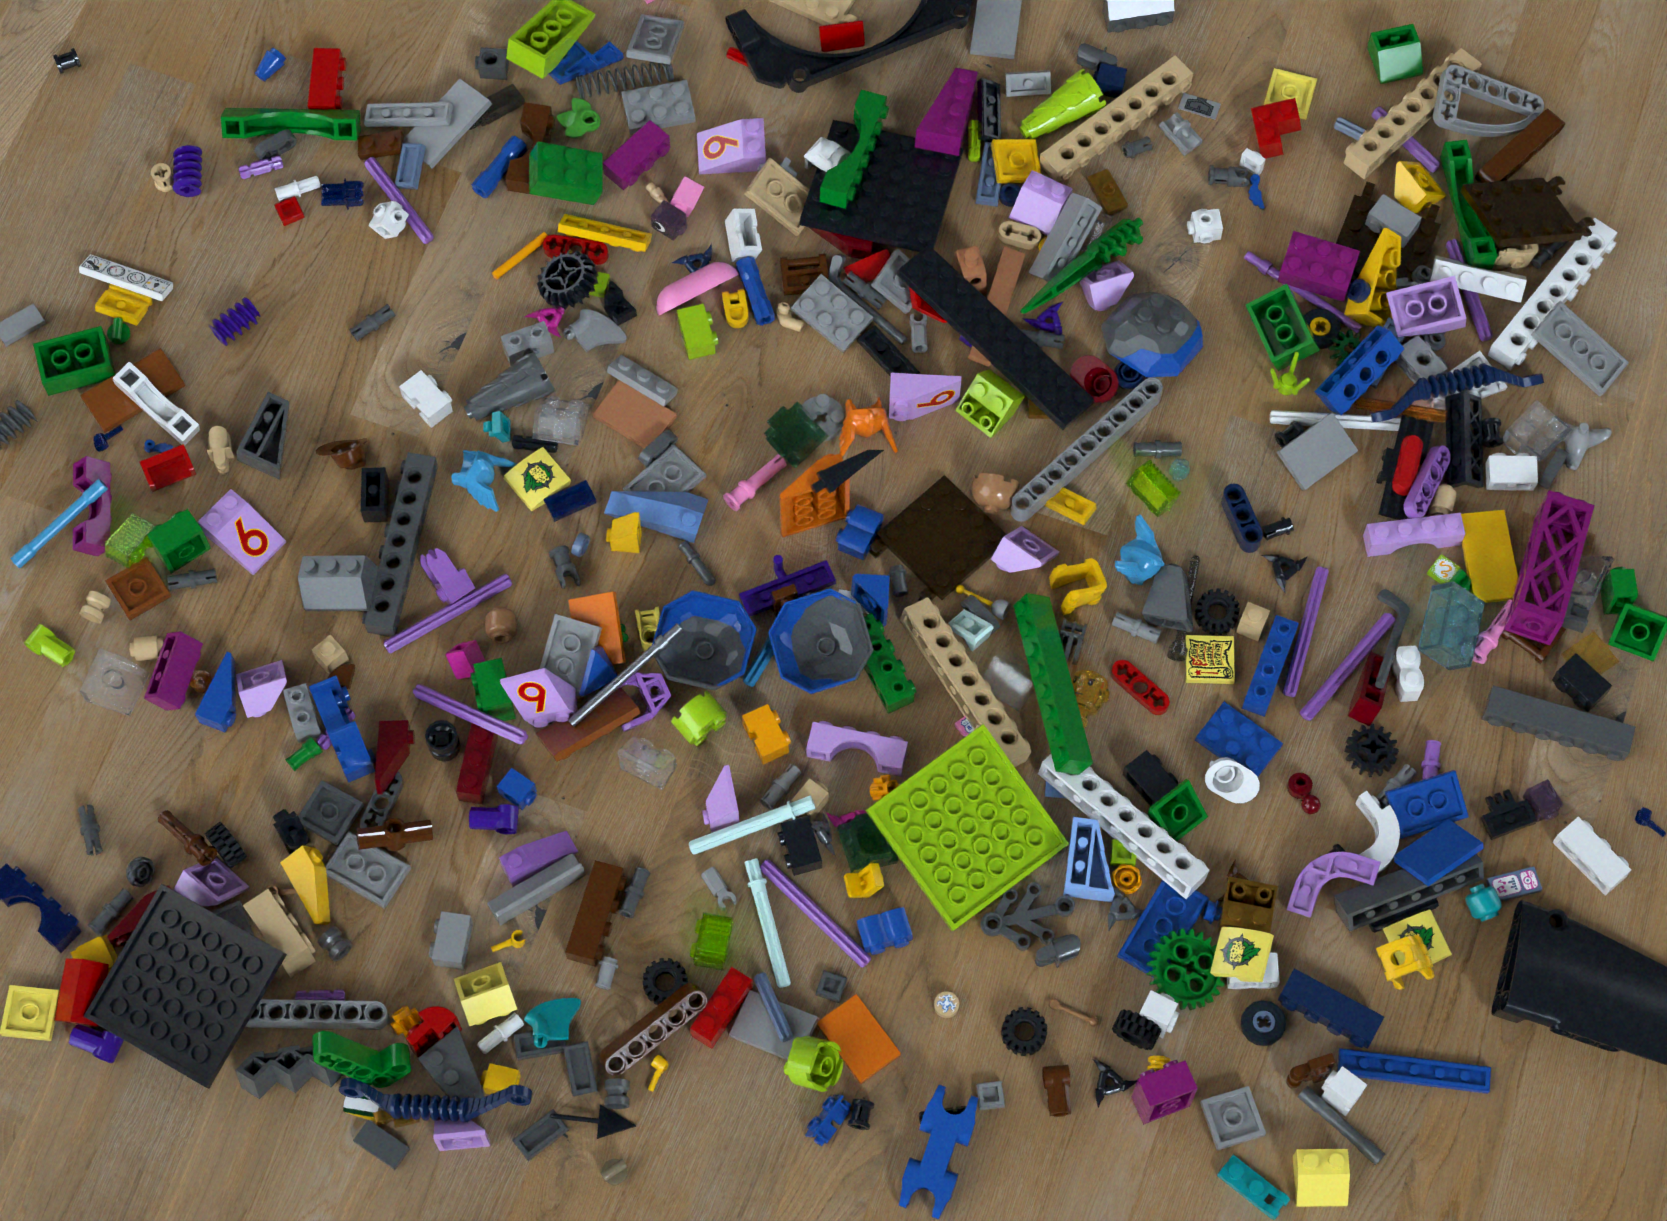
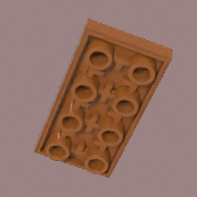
(113, 407)
(563, 739)

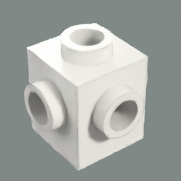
(388, 219)
(1205, 225)

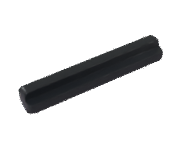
(1380, 924)

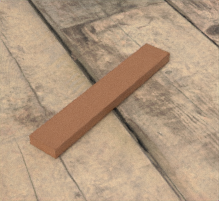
(1001, 289)

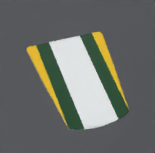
(360, 1107)

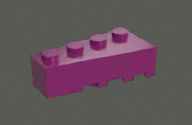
(948, 116)

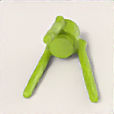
(1287, 382)

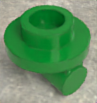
(118, 332)
(1462, 579)

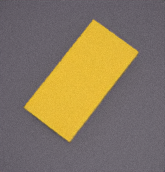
(1489, 556)

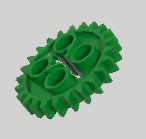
(1193, 948)

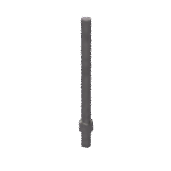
(661, 643)

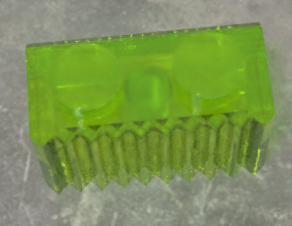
(1153, 488)
(129, 541)
(712, 941)

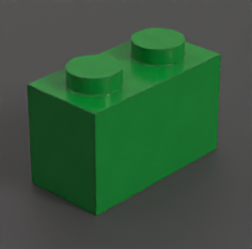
(1617, 589)

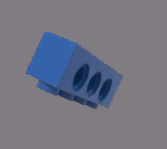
(1348, 372)
(1270, 665)

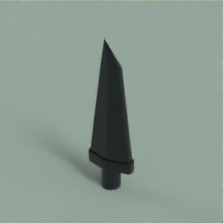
(837, 474)

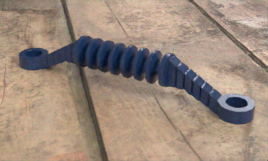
(1449, 383)
(424, 1107)

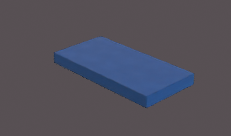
(1164, 913)

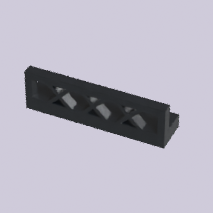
(1460, 439)

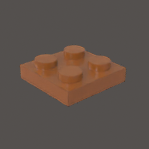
(138, 588)

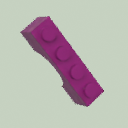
(92, 534)

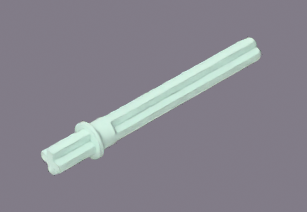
(752, 825)
(759, 891)

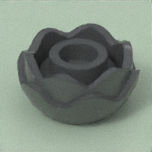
(140, 871)

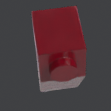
(1367, 697)
(392, 750)

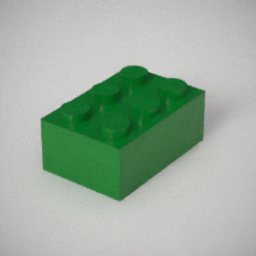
(565, 173)
(1282, 327)
(74, 360)

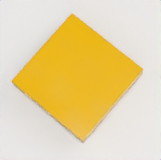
(1014, 159)

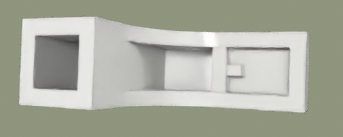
(1385, 828)

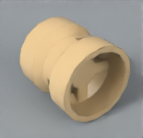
(95, 607)

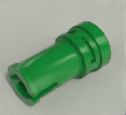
(308, 750)

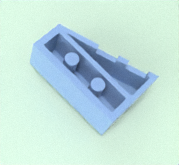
(1086, 863)

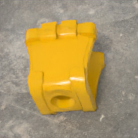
(1066, 574)
(1415, 959)

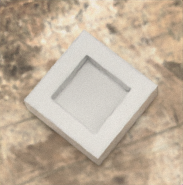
(1252, 161)

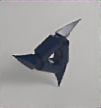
(689, 260)

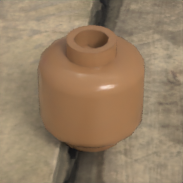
(500, 625)

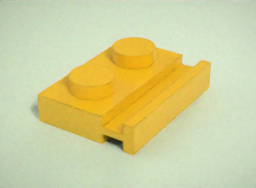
(123, 304)

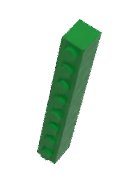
(1053, 684)

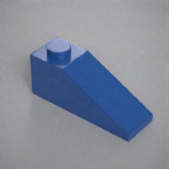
(219, 701)

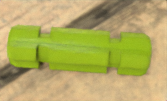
(973, 141)

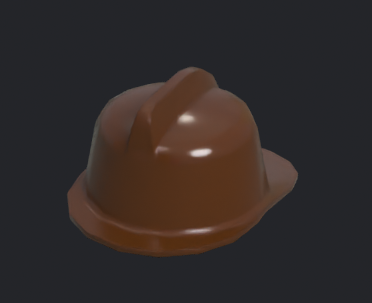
(345, 453)

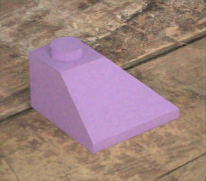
(1106, 285)
(1022, 551)
(261, 688)
(721, 803)
(210, 884)
(459, 1135)

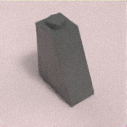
(1169, 600)

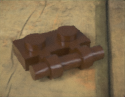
(1314, 1070)

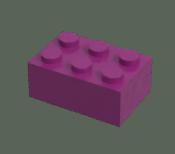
(1318, 266)
(1164, 1091)

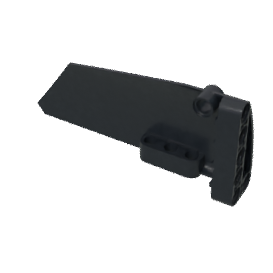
(1582, 985)

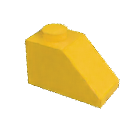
(625, 533)

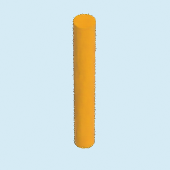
(519, 256)

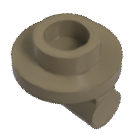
(614, 1171)

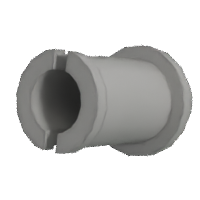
(606, 973)

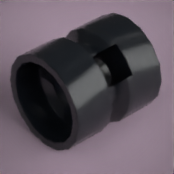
(442, 740)

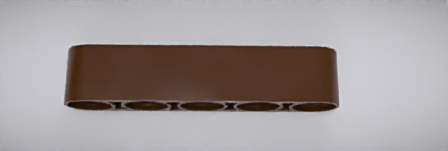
(1521, 148)
(640, 1030)

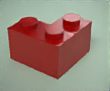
(1271, 122)

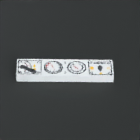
(126, 277)

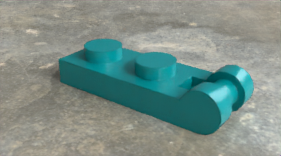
(1253, 1187)

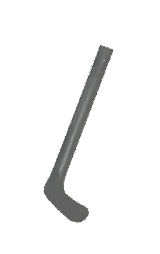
(834, 277)
(1402, 613)

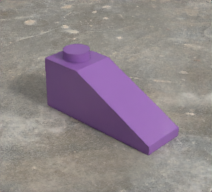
(536, 856)

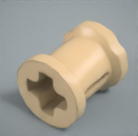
(165, 176)

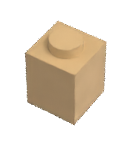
(1253, 621)
(330, 654)
(818, 793)

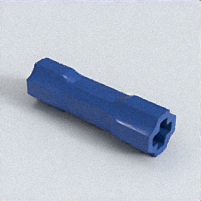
(489, 179)
(755, 290)

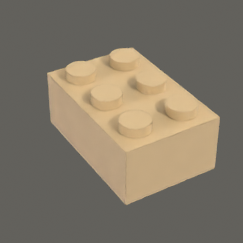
(281, 931)

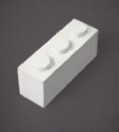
(1592, 855)

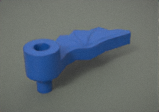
(1255, 193)
(149, 446)

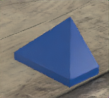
(598, 671)

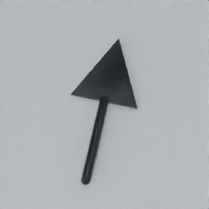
(607, 1123)

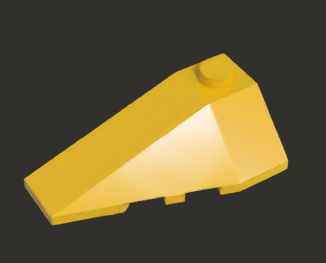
(1381, 274)

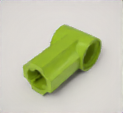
(45, 642)

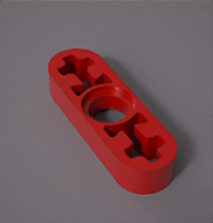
(571, 241)
(1122, 680)

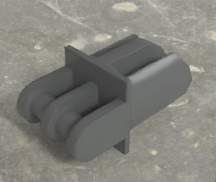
(1093, 57)
(1072, 638)
(1058, 950)

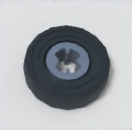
(1261, 1010)

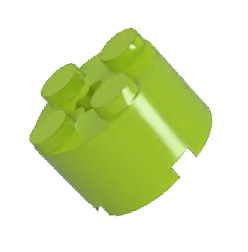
(699, 718)
(814, 1063)

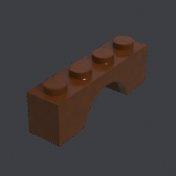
(536, 124)

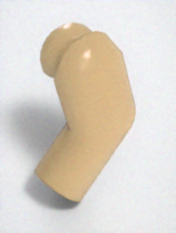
(785, 317)

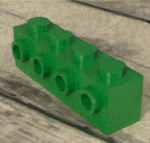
(886, 671)

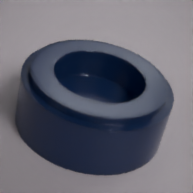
(1009, 194)
(1358, 291)

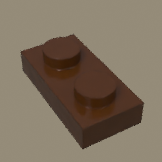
(380, 144)
(781, 596)

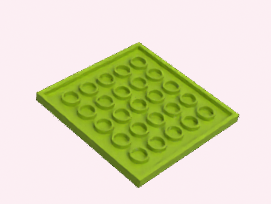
(967, 827)

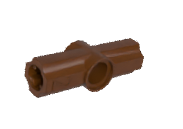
(394, 834)

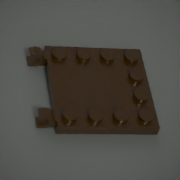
(1524, 211)
(1359, 236)
(940, 538)

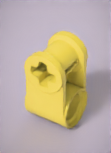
(647, 624)

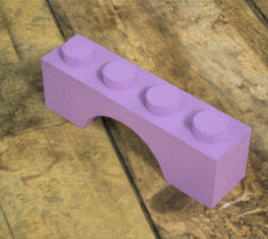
(1389, 536)
(829, 740)

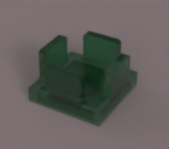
(794, 433)
(865, 844)

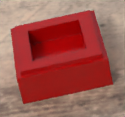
(289, 211)

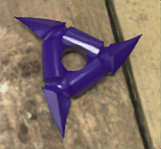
(1051, 313)

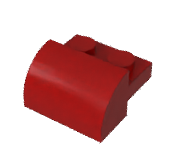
(435, 1024)

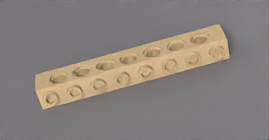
(1171, 72)
(1403, 119)
(953, 676)

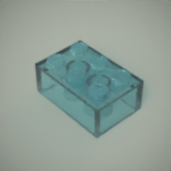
(1451, 626)

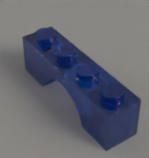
(55, 926)

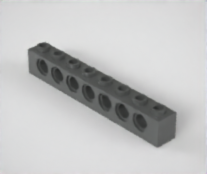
(414, 466)

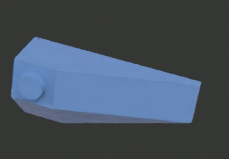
(666, 512)

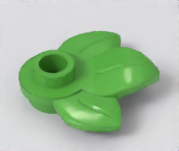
(576, 119)

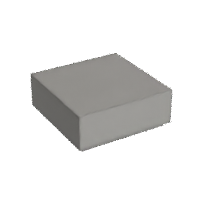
(990, 1095)

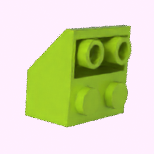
(989, 402)

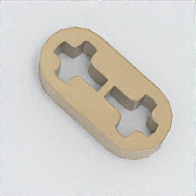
(1019, 235)

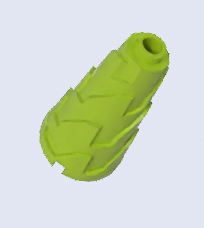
(1068, 103)

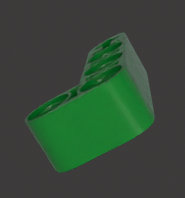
(360, 1061)

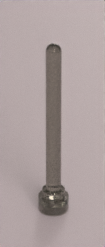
(1178, 649)

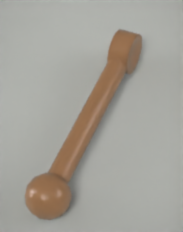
(1054, 1004)

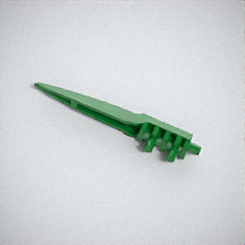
(1109, 243)

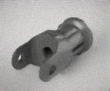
(1231, 176)
(563, 565)

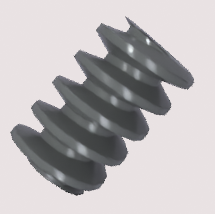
(14, 421)

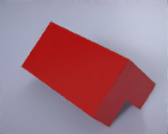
(78, 988)

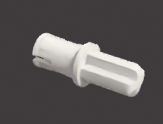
(297, 188)
(500, 1033)

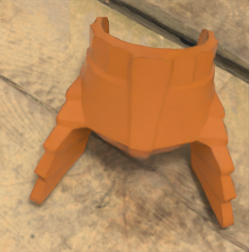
(864, 423)

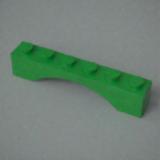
(262, 121)
(840, 181)
(1475, 238)

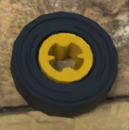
(1326, 319)

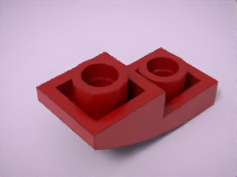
(870, 266)

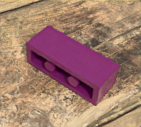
(636, 155)
(173, 671)

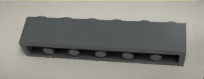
(1558, 723)
(1400, 892)

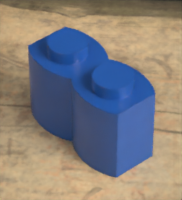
(859, 531)
(884, 930)

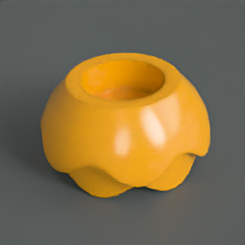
(1126, 871)

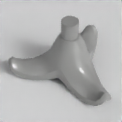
(1580, 440)

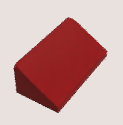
(841, 36)

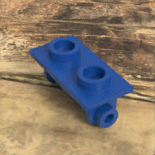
(832, 1110)

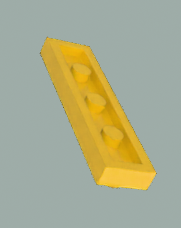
(604, 232)

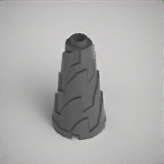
(513, 387)

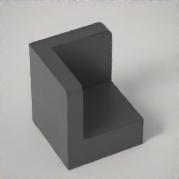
(1575, 617)

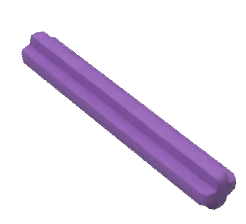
(1414, 147)

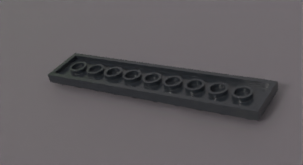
(995, 337)

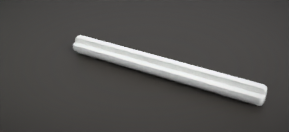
(1345, 420)

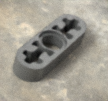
(395, 789)

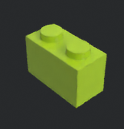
(696, 331)

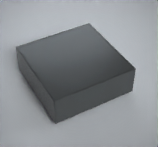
(831, 986)

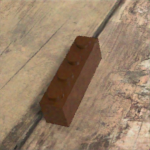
(595, 913)

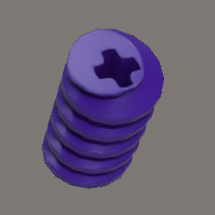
(187, 171)
(234, 321)

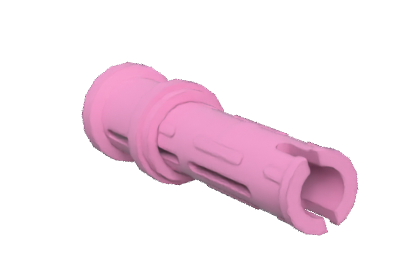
(747, 488)
(1488, 639)

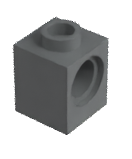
(494, 71)

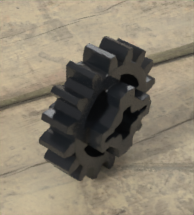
(1362, 750)

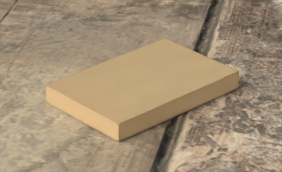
(779, 195)

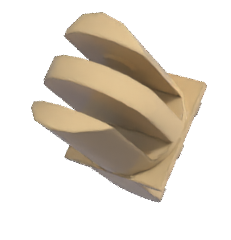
(220, 448)

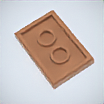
(634, 414)

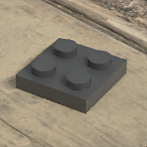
(330, 812)

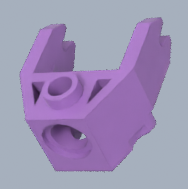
(448, 580)
(653, 702)

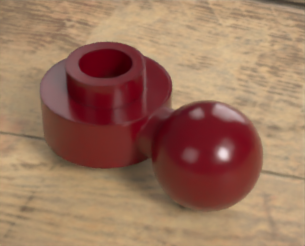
(1310, 803)

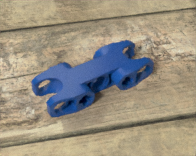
(932, 1170)

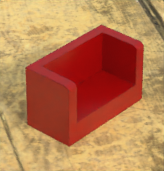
(167, 468)

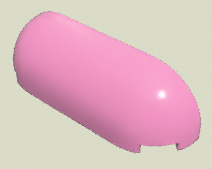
(694, 285)

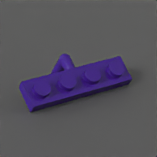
(805, 580)

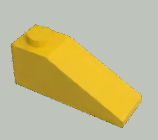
(310, 881)

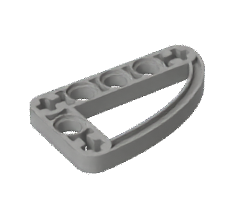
(1460, 85)

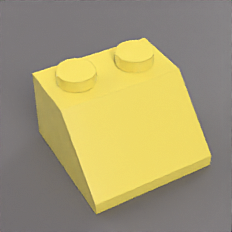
(485, 994)
(1321, 1177)

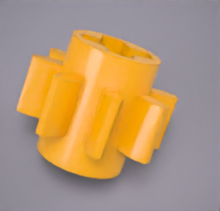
(882, 786)
(404, 1020)

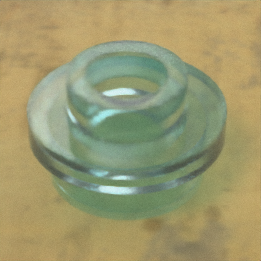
(1179, 469)

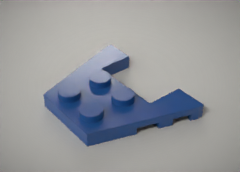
(581, 62)

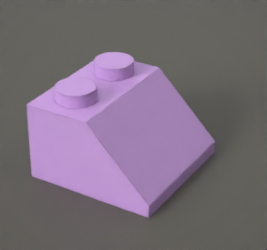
(1040, 202)

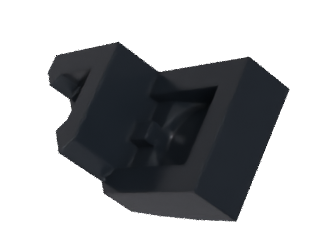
(617, 306)

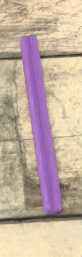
(447, 613)
(1305, 631)
(1347, 666)
(470, 714)
(817, 915)

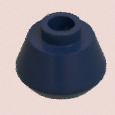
(1128, 377)

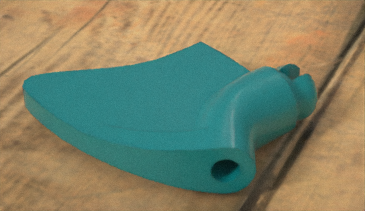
(552, 1020)

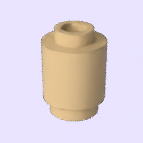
(1443, 500)
(146, 647)

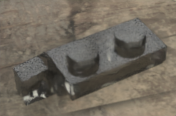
(502, 103)

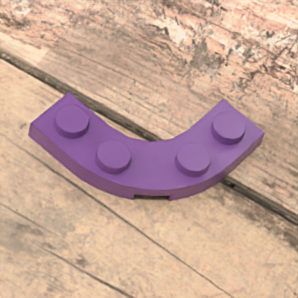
(1327, 868)

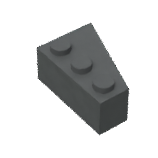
(266, 436)
(452, 1067)

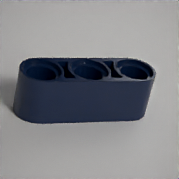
(1241, 508)

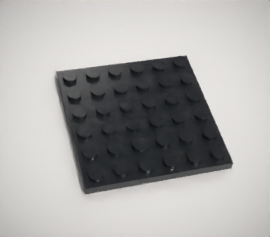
(899, 193)
(185, 986)

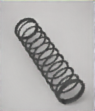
(669, 74)

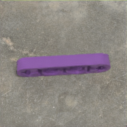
(1437, 463)

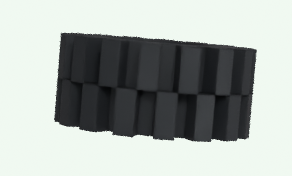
(1217, 598)
(225, 844)
(658, 969)
(1136, 1029)
(1024, 1046)

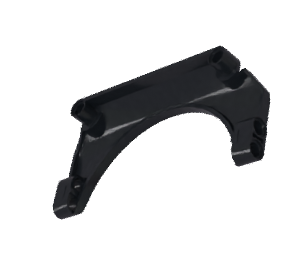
(780, 64)

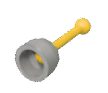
(999, 607)

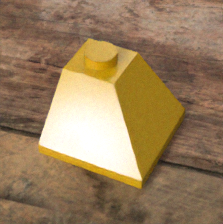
(1416, 187)

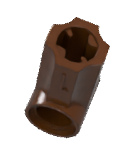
(1057, 1082)

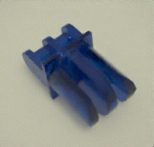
(339, 194)

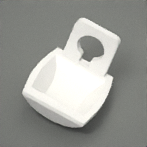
(825, 154)

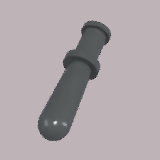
(1547, 253)
(693, 558)

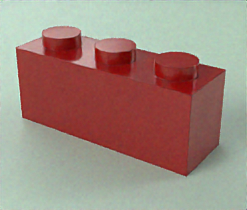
(326, 79)
(721, 1007)

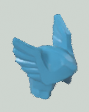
(478, 474)
(1141, 556)

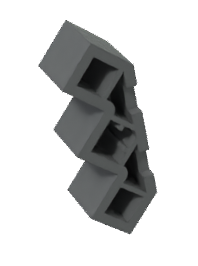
(288, 1067)

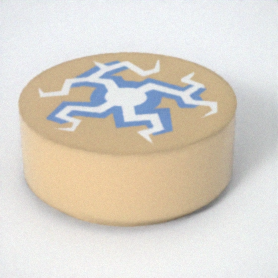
(946, 1004)

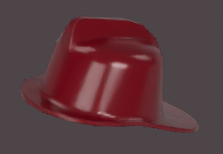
(1095, 378)

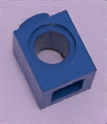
(517, 789)

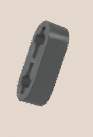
(275, 145)
(657, 447)
(1553, 468)
(974, 606)

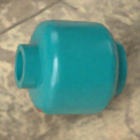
(1483, 902)

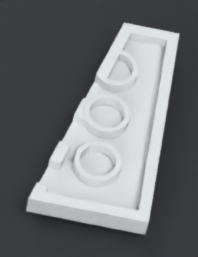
(1483, 391)

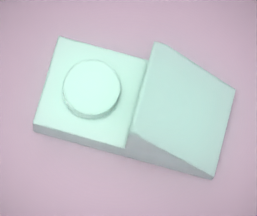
(971, 628)

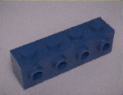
(1330, 1009)

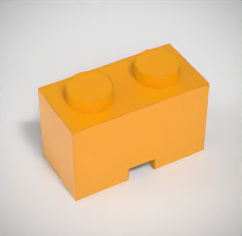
(769, 738)

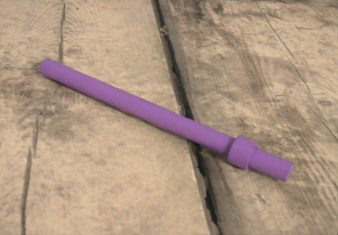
(1266, 267)

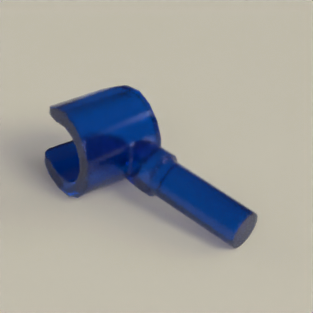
(100, 439)
(1643, 818)

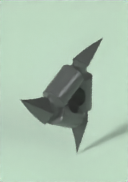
(823, 833)
(1115, 913)

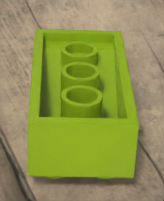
(548, 36)

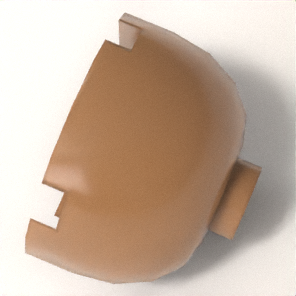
(993, 491)

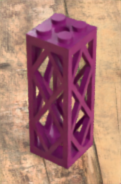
(1561, 514)

